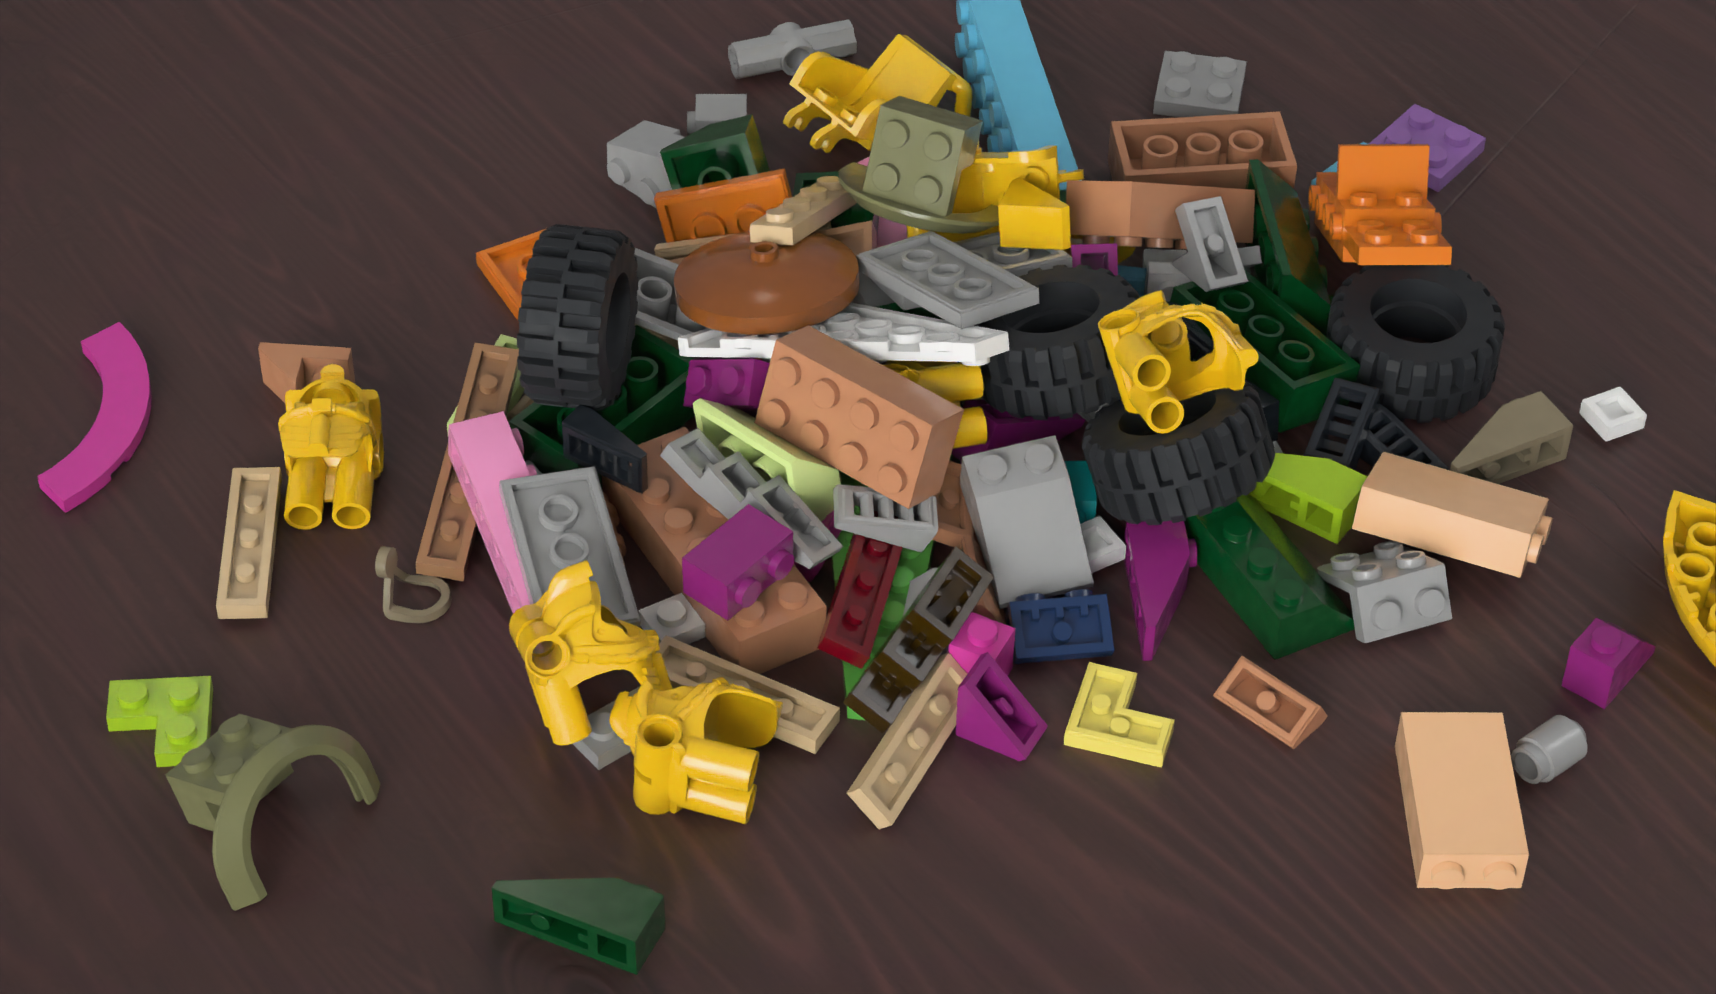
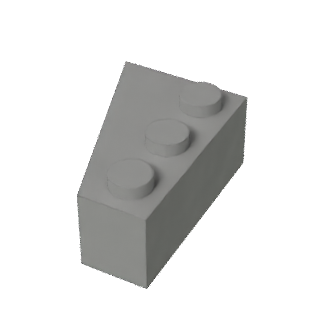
(636, 159)

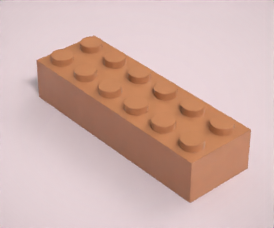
(673, 521)

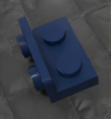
(1060, 627)

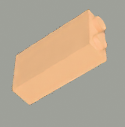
(1452, 514)
(1461, 800)

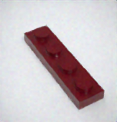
(859, 599)

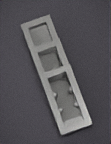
(734, 483)

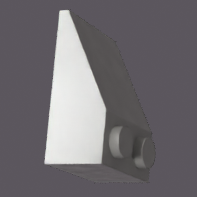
(1026, 520)

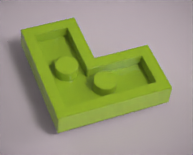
(173, 706)

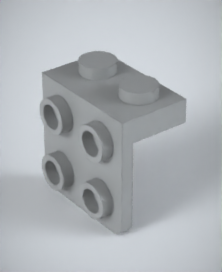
(1390, 589)

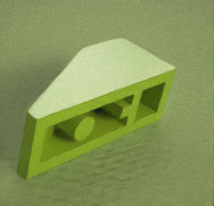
(1312, 494)

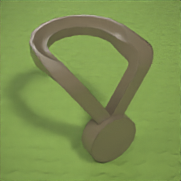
(387, 568)

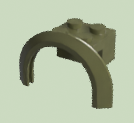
(918, 168)
(240, 766)

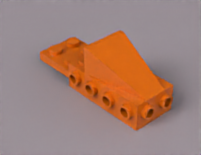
(1379, 206)

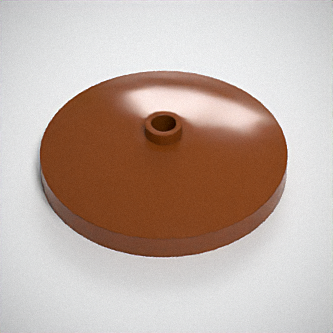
(765, 284)

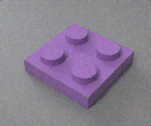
(1450, 144)

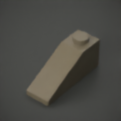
(1516, 441)

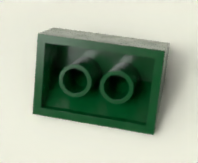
(715, 154)

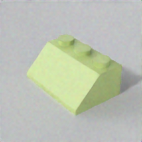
(768, 454)

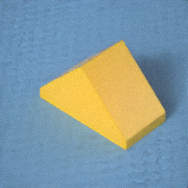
(1033, 218)

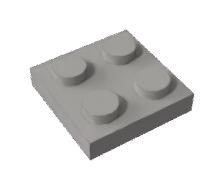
(1199, 85)

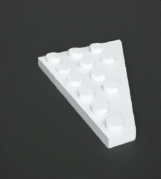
(870, 331)

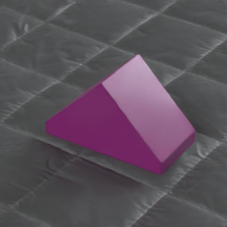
(996, 712)

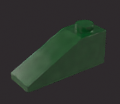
(586, 915)

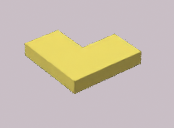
(1107, 726)

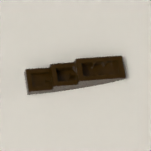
(918, 640)

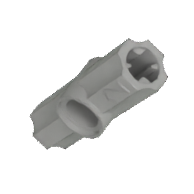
(789, 46)

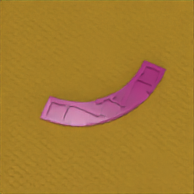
(118, 424)

